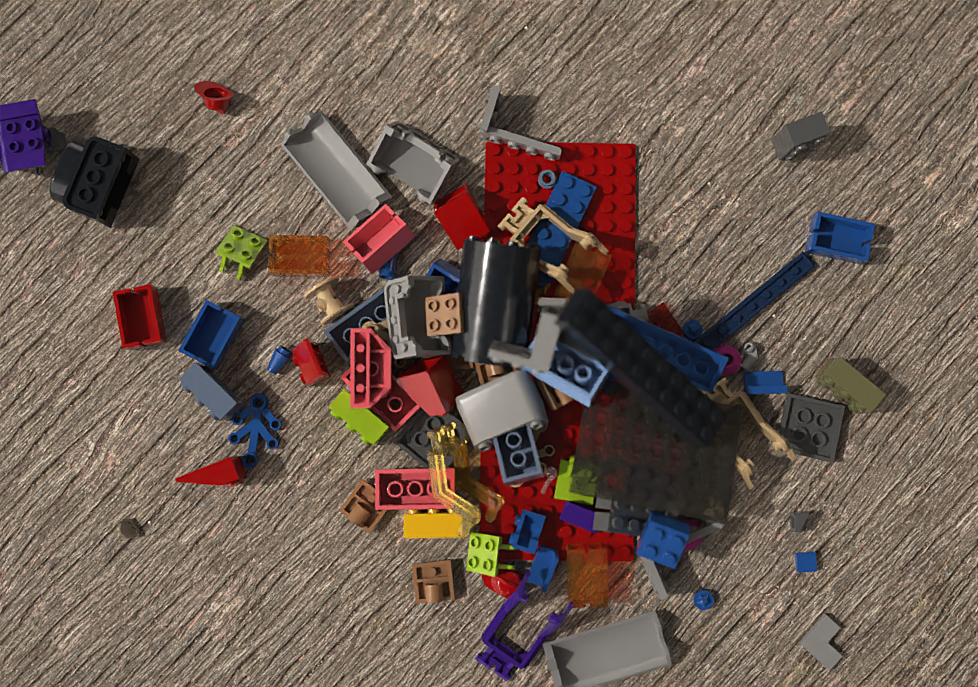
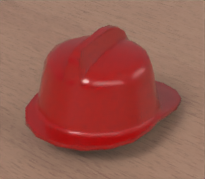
(214, 95)
(505, 582)

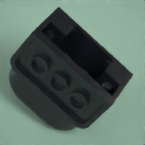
(93, 178)

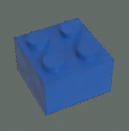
(663, 539)

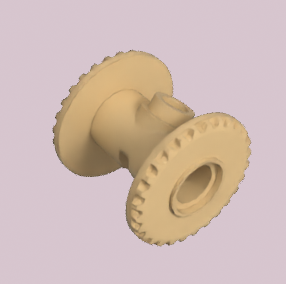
(326, 301)

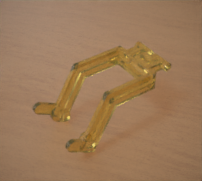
(445, 444)

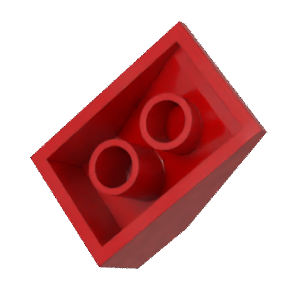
(311, 363)
(221, 473)

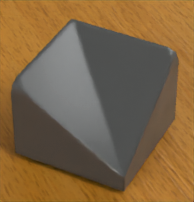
(798, 520)

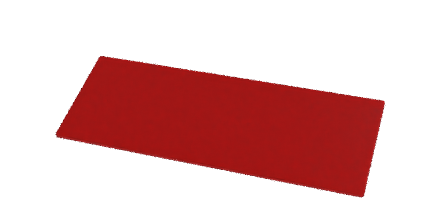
(611, 220)

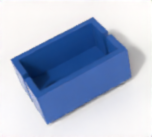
(839, 238)
(211, 335)

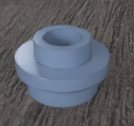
(547, 173)

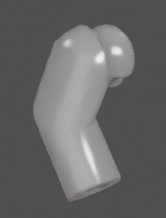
(751, 356)

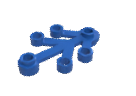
(255, 427)

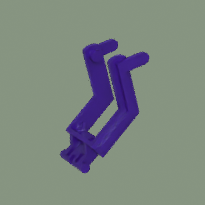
(501, 654)

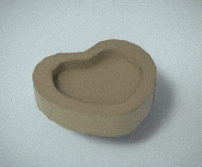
(128, 529)

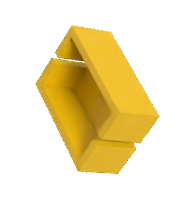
(431, 524)

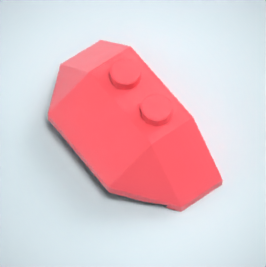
(368, 368)

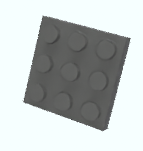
(811, 426)
(415, 439)

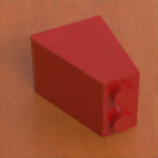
(461, 216)
(431, 385)

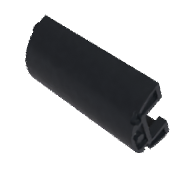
(497, 297)

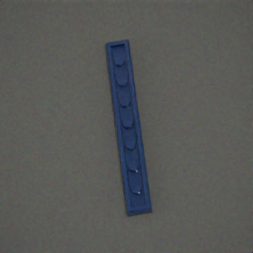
(755, 302)

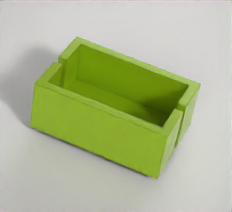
(359, 419)

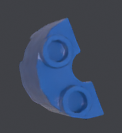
(527, 531)

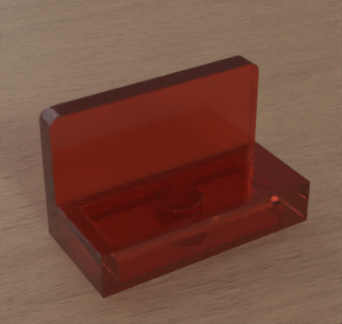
(664, 319)

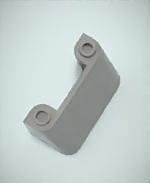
(412, 160)
(408, 317)
(501, 407)

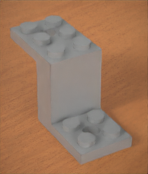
(544, 345)

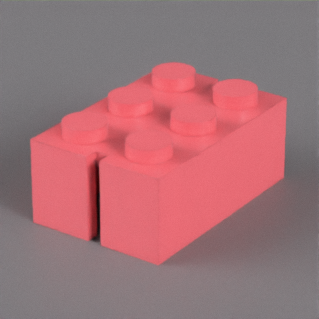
(379, 239)

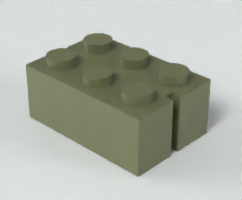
(849, 386)

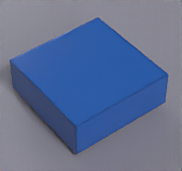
(806, 561)

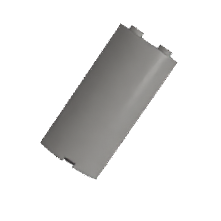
(335, 170)
(609, 652)

